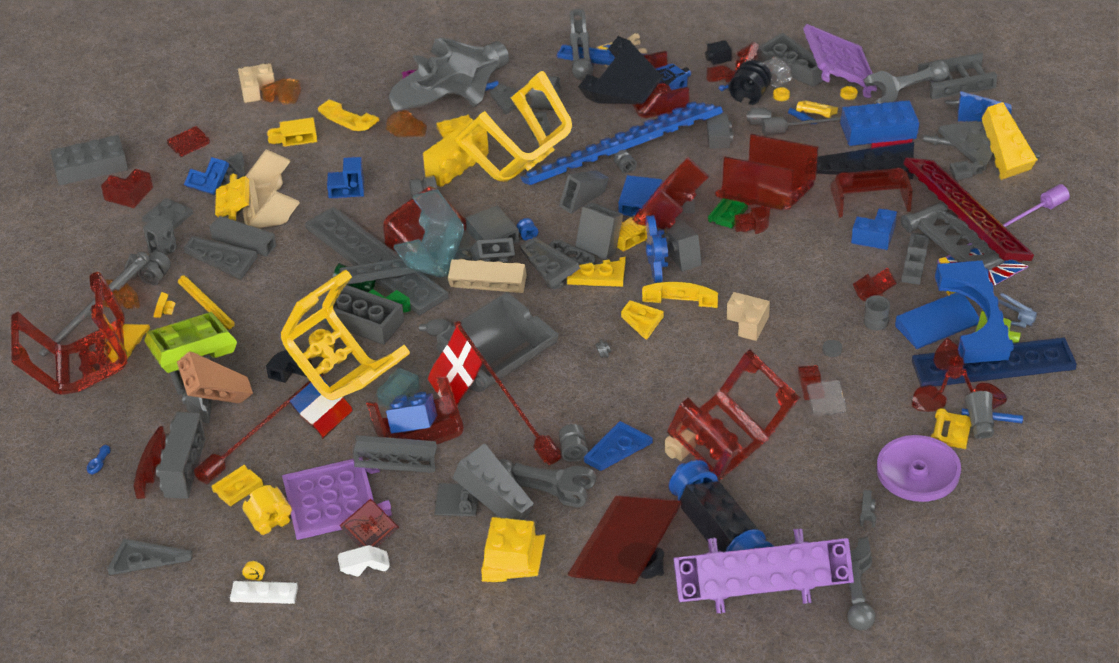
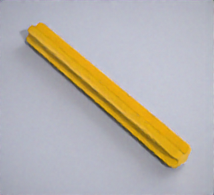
(203, 300)

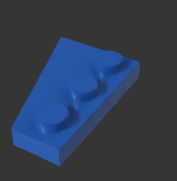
(973, 107)
(617, 445)

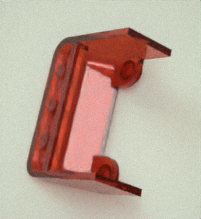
(662, 98)
(871, 181)
(671, 195)
(444, 428)

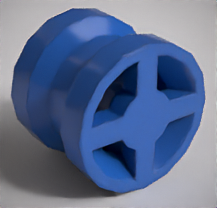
(527, 229)

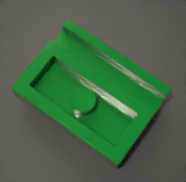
(725, 212)

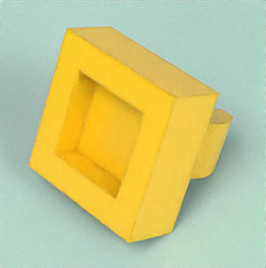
(163, 306)

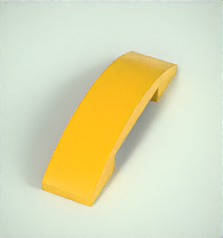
(334, 112)
(680, 291)

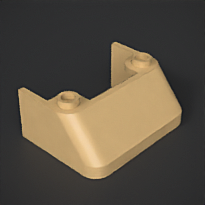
(267, 205)

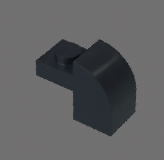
(282, 366)

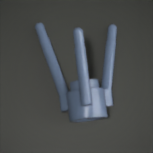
(1026, 314)

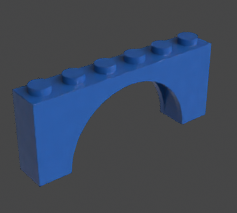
(972, 280)

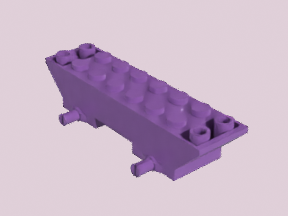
(763, 570)

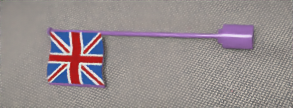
(1049, 199)

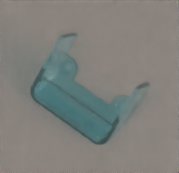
(440, 240)

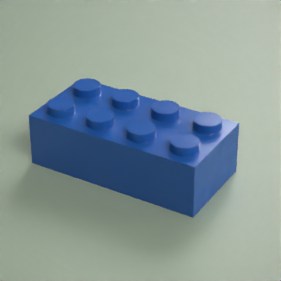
(879, 123)

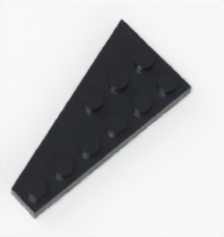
(867, 160)

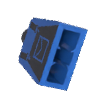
(674, 76)

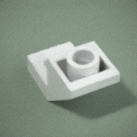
(356, 560)

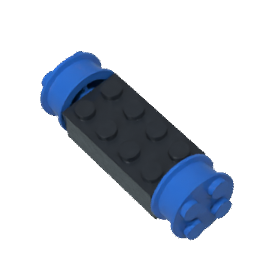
(714, 509)

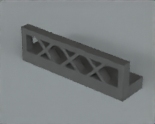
(394, 450)

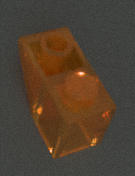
(286, 89)
(405, 125)
(125, 296)

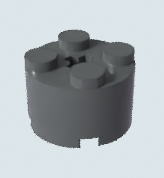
(539, 99)

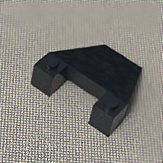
(626, 79)

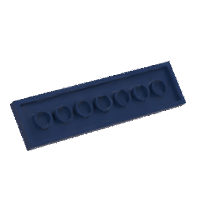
(1024, 360)

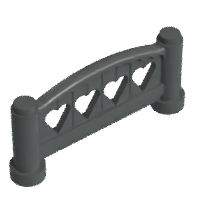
(925, 221)

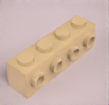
(487, 275)

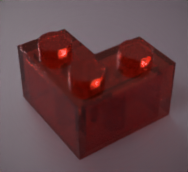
(127, 191)

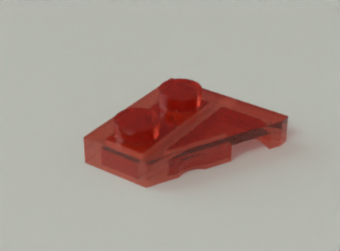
(747, 53)

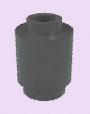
(756, 114)

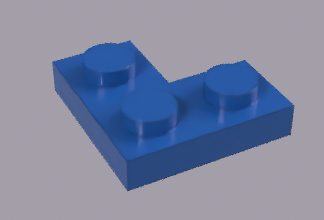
(210, 180)

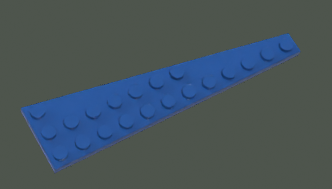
(625, 140)

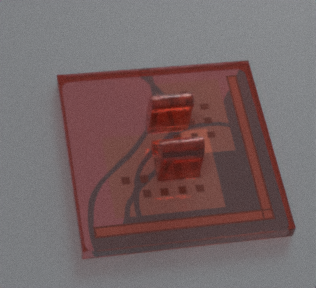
(369, 525)

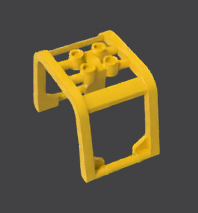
(522, 160)
(359, 377)

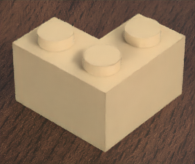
(253, 79)
(750, 313)

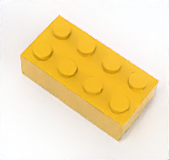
(448, 159)

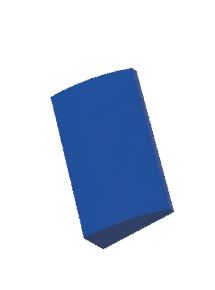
(937, 320)

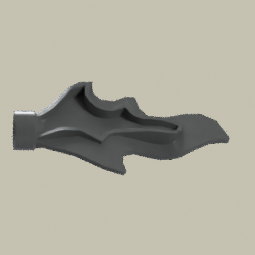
(455, 70)

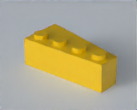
(1007, 142)

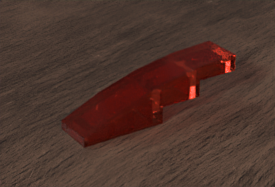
(148, 463)

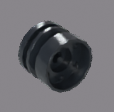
(750, 81)

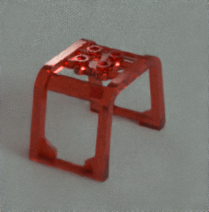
(106, 330)
(715, 435)

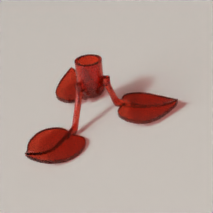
(947, 357)

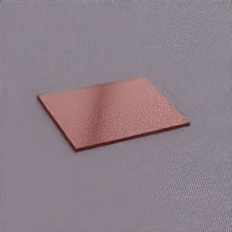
(625, 539)

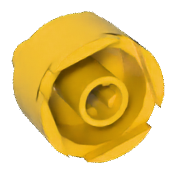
(267, 509)

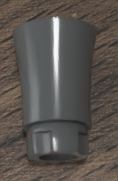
(980, 413)

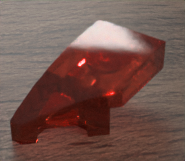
(718, 73)

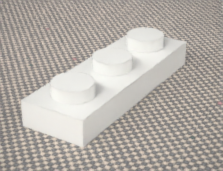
(263, 592)

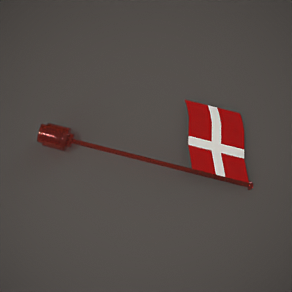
(461, 364)

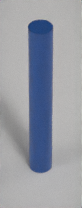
(1000, 416)

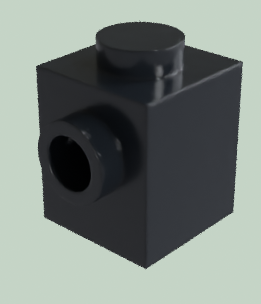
(718, 52)

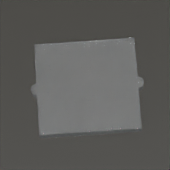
(826, 398)

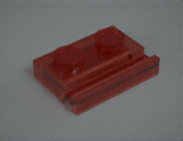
(188, 141)

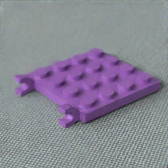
(839, 58)
(327, 496)

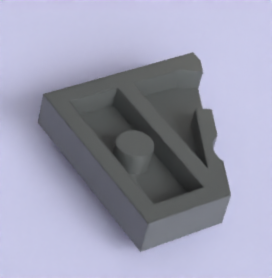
(236, 166)

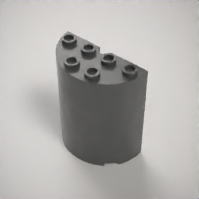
(499, 330)

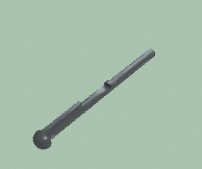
(141, 260)

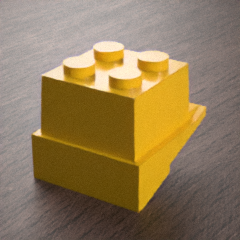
(511, 550)

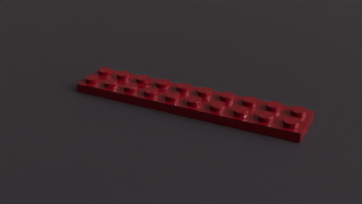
(969, 210)

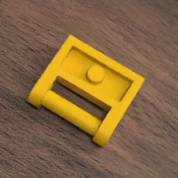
(817, 108)
(958, 429)

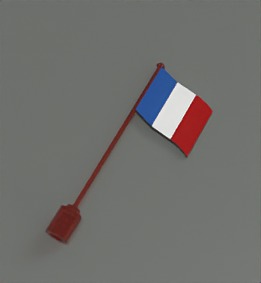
(308, 403)

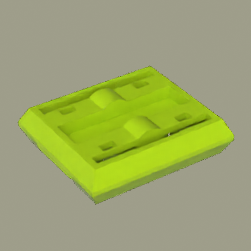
(197, 334)

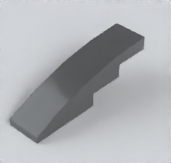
(915, 258)

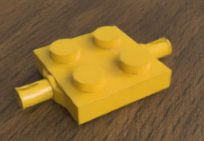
(232, 197)

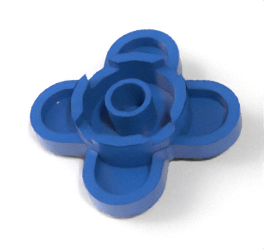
(655, 249)

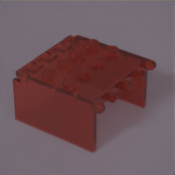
(773, 177)

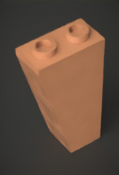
(211, 380)

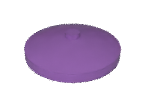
(918, 468)

